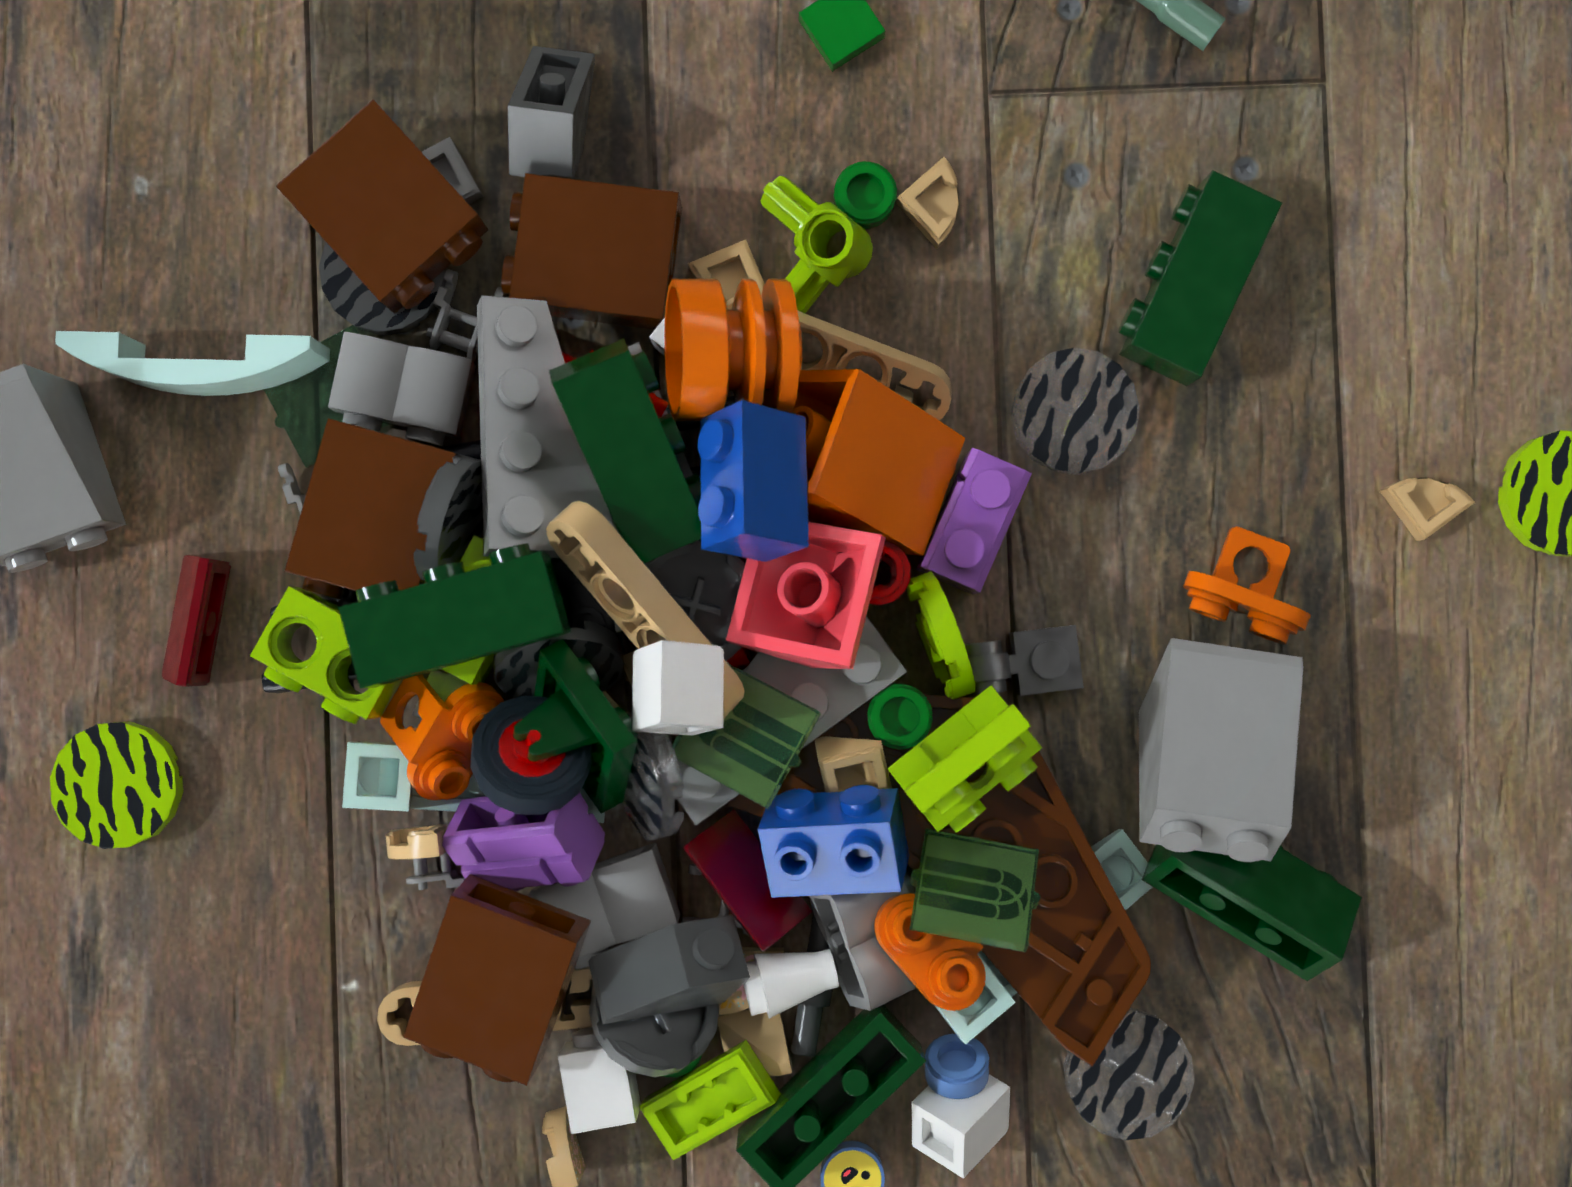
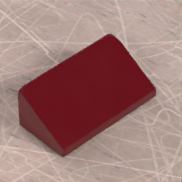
(196, 621)
(736, 870)

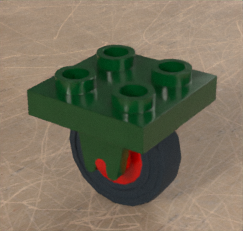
(550, 745)

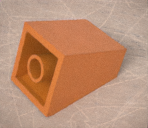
(874, 458)

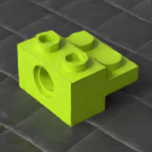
(937, 770)

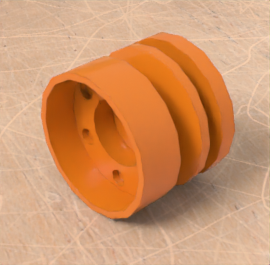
(737, 349)

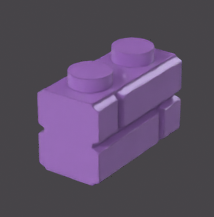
(974, 521)
(524, 847)

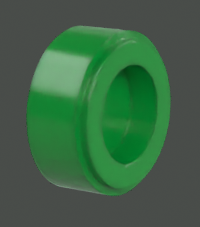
(866, 193)
(900, 716)

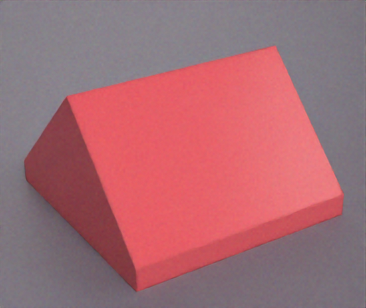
(809, 601)

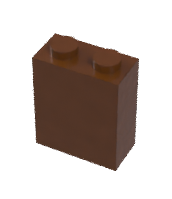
(384, 208)
(593, 249)
(363, 511)
(496, 979)

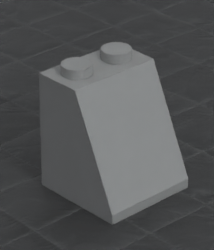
(50, 471)
(1219, 750)

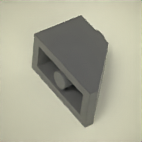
(550, 113)
(670, 970)

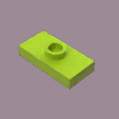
(710, 1100)

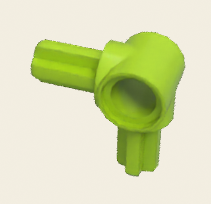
(813, 228)

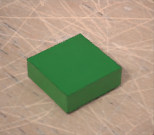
(841, 29)

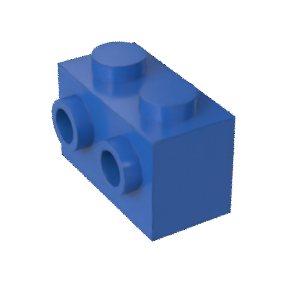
(753, 482)
(834, 842)

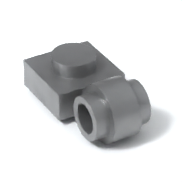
(1039, 660)

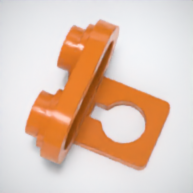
(1220, 594)
(443, 740)
(939, 966)

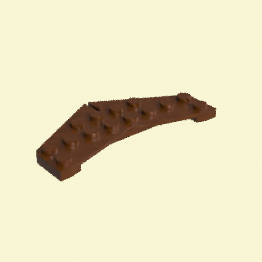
(1082, 947)

